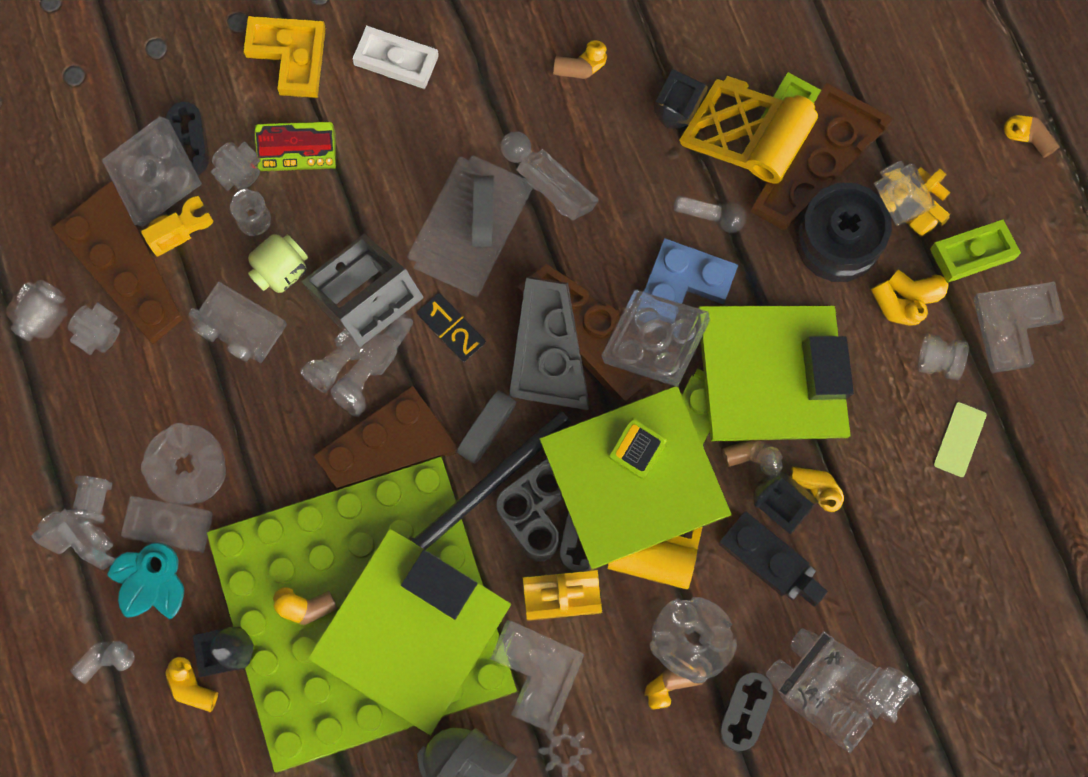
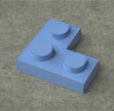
(690, 270)

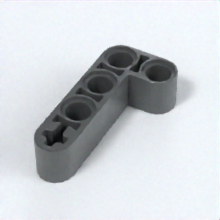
(534, 518)

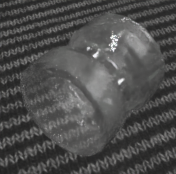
(938, 356)

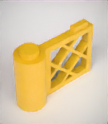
(775, 137)
(665, 563)

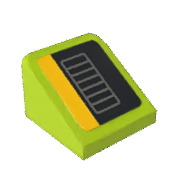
(638, 448)

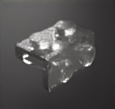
(65, 529)

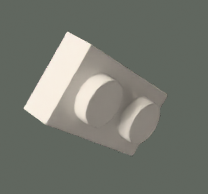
(395, 57)

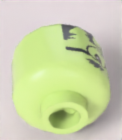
(277, 263)

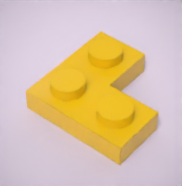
(293, 42)

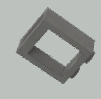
(376, 304)

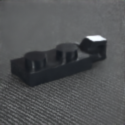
(772, 560)

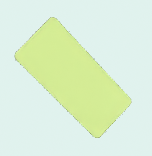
(960, 439)

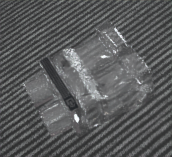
(823, 677)

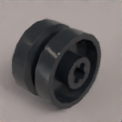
(843, 232)

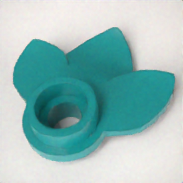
(144, 586)

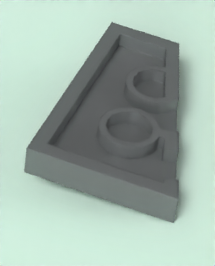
(547, 348)

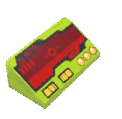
(296, 146)

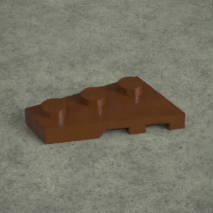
(386, 442)

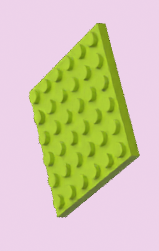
(323, 549)

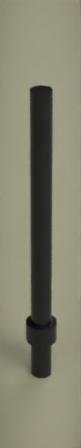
(489, 483)

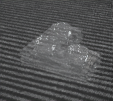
(1007, 315)
(548, 669)

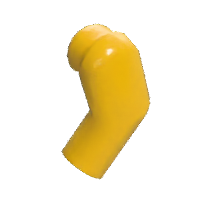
(925, 290)
(821, 486)
(185, 686)

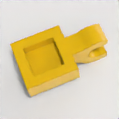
(170, 231)

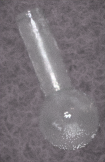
(729, 216)

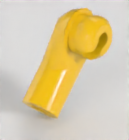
(898, 309)

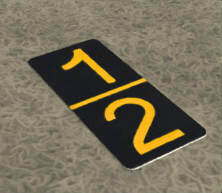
(451, 327)

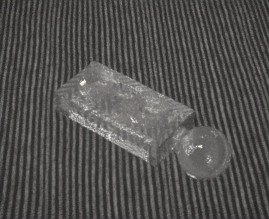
(548, 177)

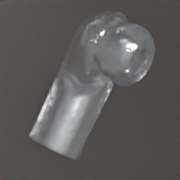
(101, 655)

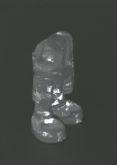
(372, 360)

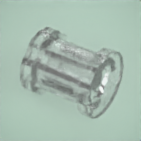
(244, 201)
(90, 498)
(906, 688)

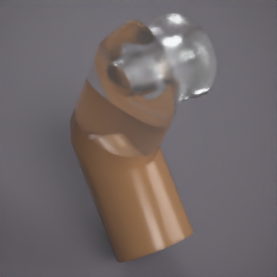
(756, 451)

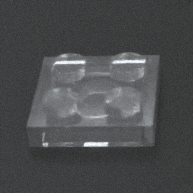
(151, 171)
(656, 337)

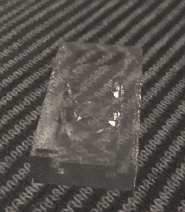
(167, 524)

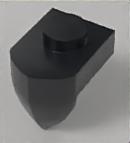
(679, 100)
(783, 500)
(222, 651)

